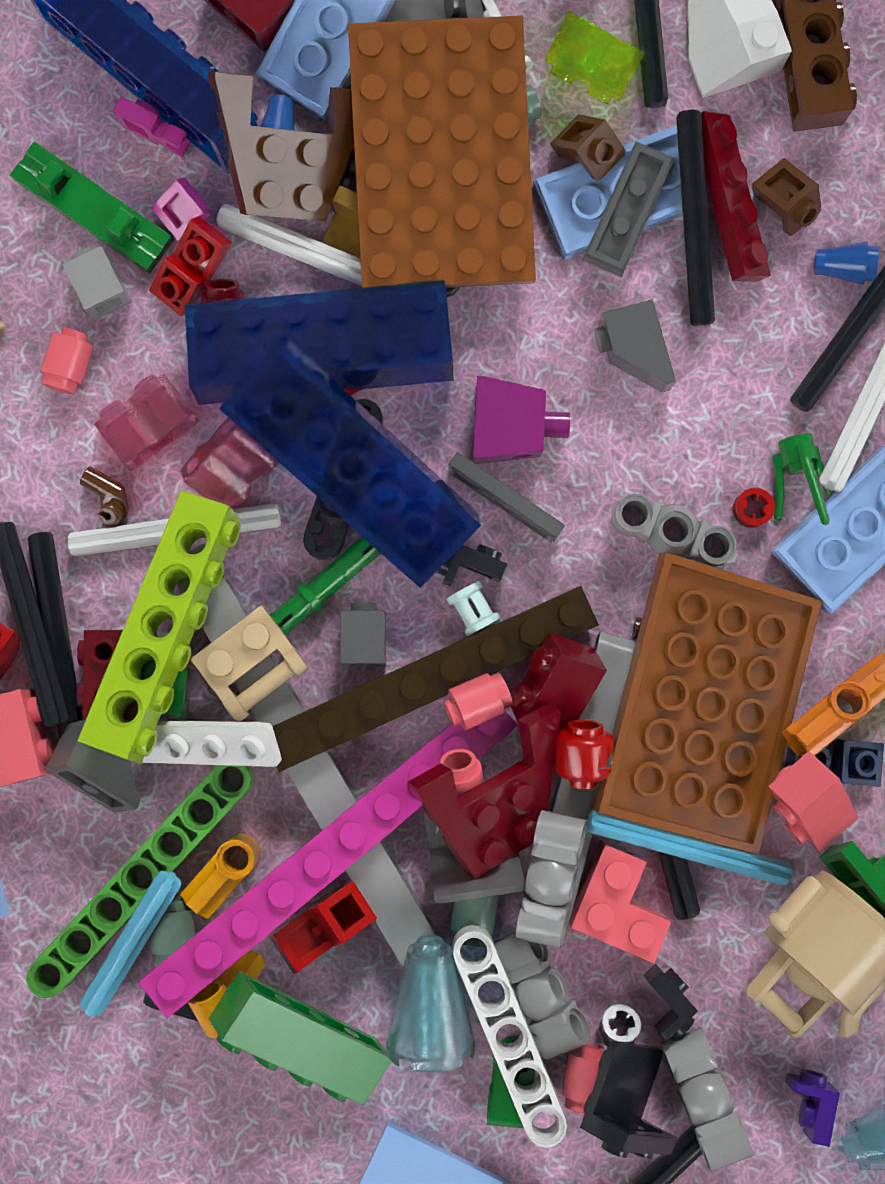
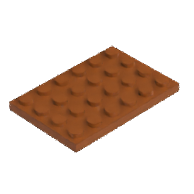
(442, 151)
(708, 704)

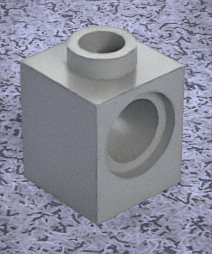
(96, 282)

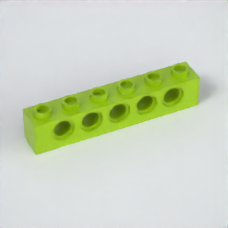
(139, 643)

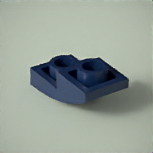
(850, 761)

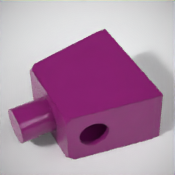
(513, 421)

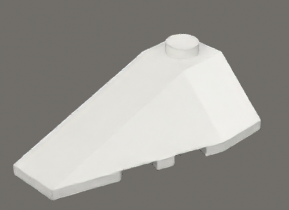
(734, 43)

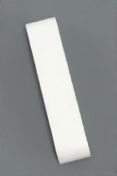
(513, 1056)

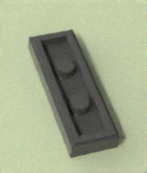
(628, 209)
(505, 497)

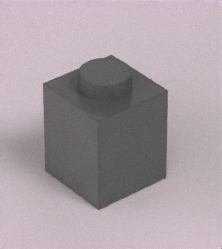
(363, 634)

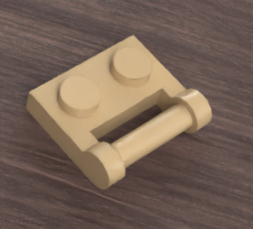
(240, 652)

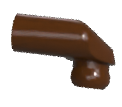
(111, 493)

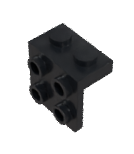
(619, 1101)

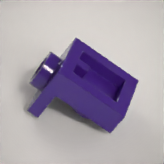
(819, 1111)

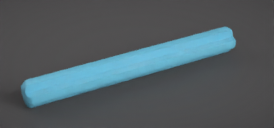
(690, 848)

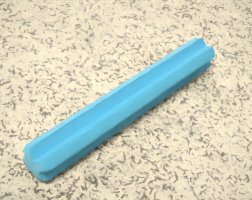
(130, 943)

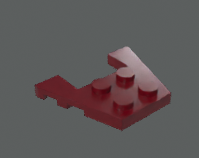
(502, 812)

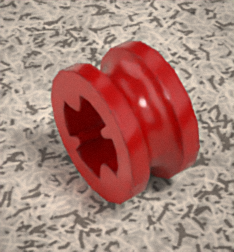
(766, 511)

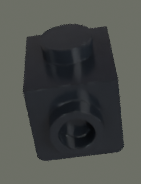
(481, 561)
(671, 989)

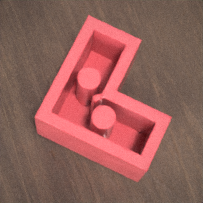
(606, 908)

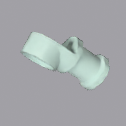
(486, 616)

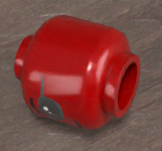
(584, 753)

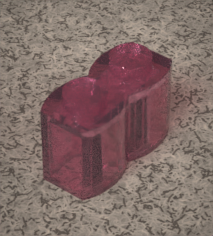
(145, 421)
(227, 465)

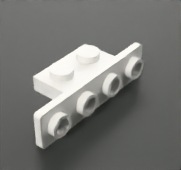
(215, 743)

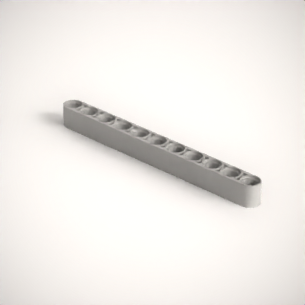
(326, 789)

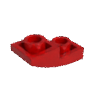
(190, 266)

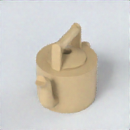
(829, 949)

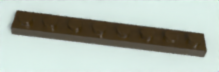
(430, 677)

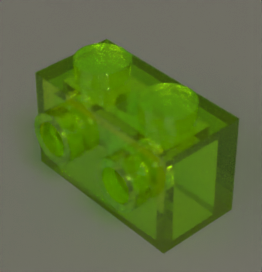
(593, 57)

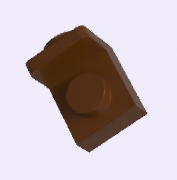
(591, 143)
(789, 195)

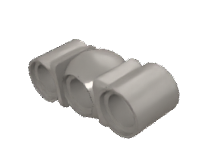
(693, 536)
(551, 879)
(543, 997)
(706, 1099)

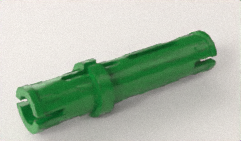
(324, 585)

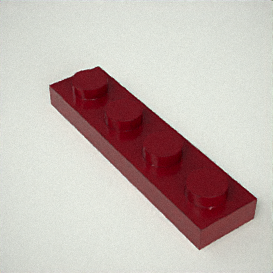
(732, 200)

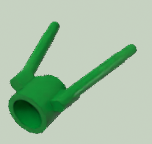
(799, 457)

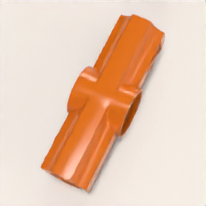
(827, 721)

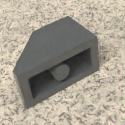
(636, 344)
(93, 771)

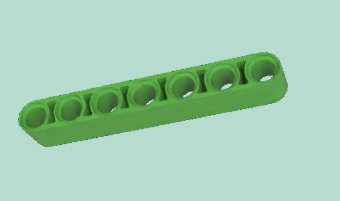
(124, 888)

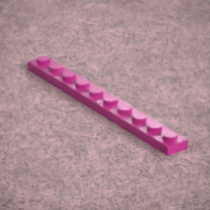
(307, 871)

